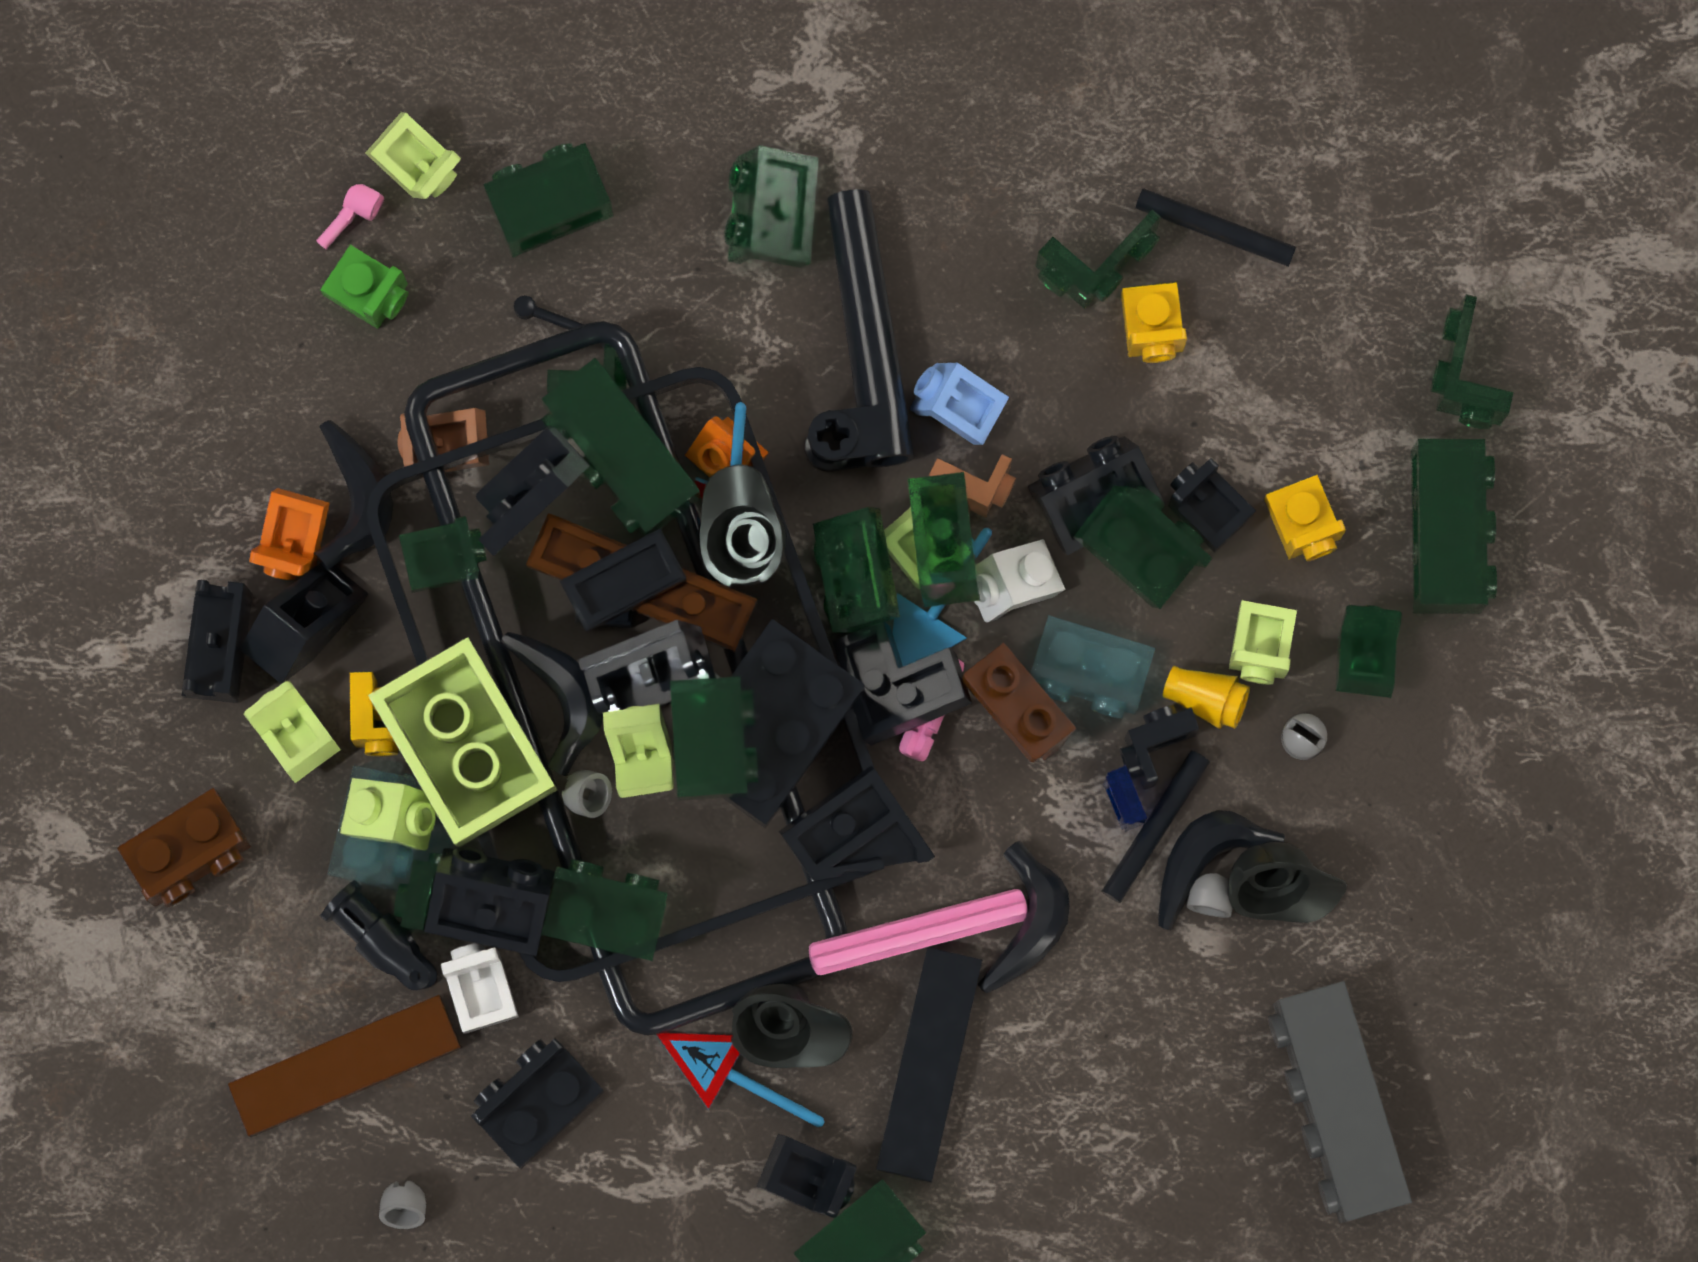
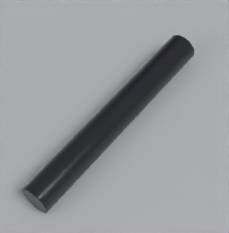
(1216, 227)
(1155, 826)

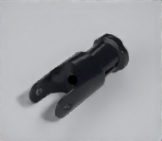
(380, 938)

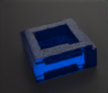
(1124, 799)

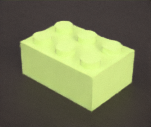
(462, 742)

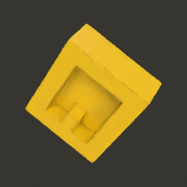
(1153, 322)
(1304, 519)
(365, 718)

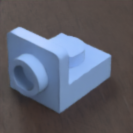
(958, 400)

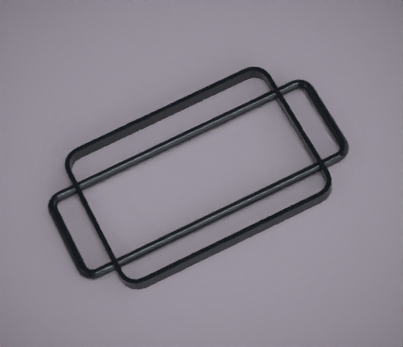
(432, 468)

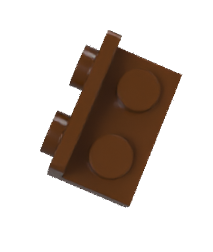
(1018, 704)
(184, 849)

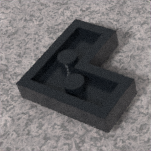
(895, 694)

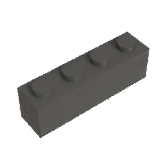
(1340, 1102)

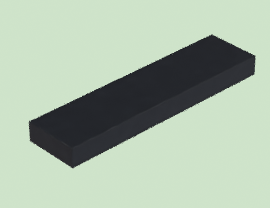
(929, 1065)

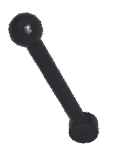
(526, 308)

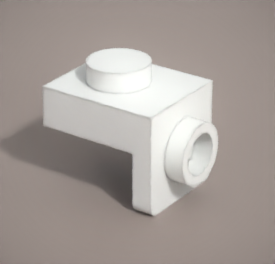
(1016, 579)
(479, 987)

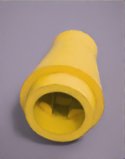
(1210, 695)

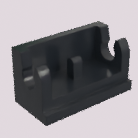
(215, 641)
(643, 666)

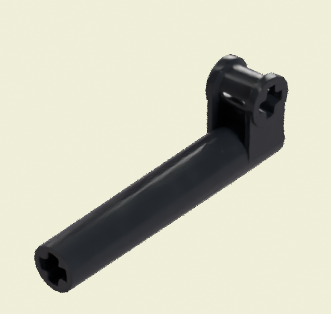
(879, 426)

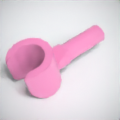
(358, 200)

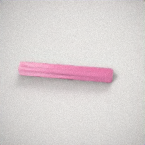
(917, 932)

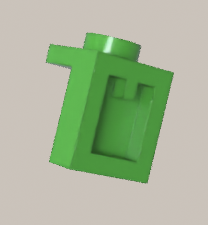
(366, 287)

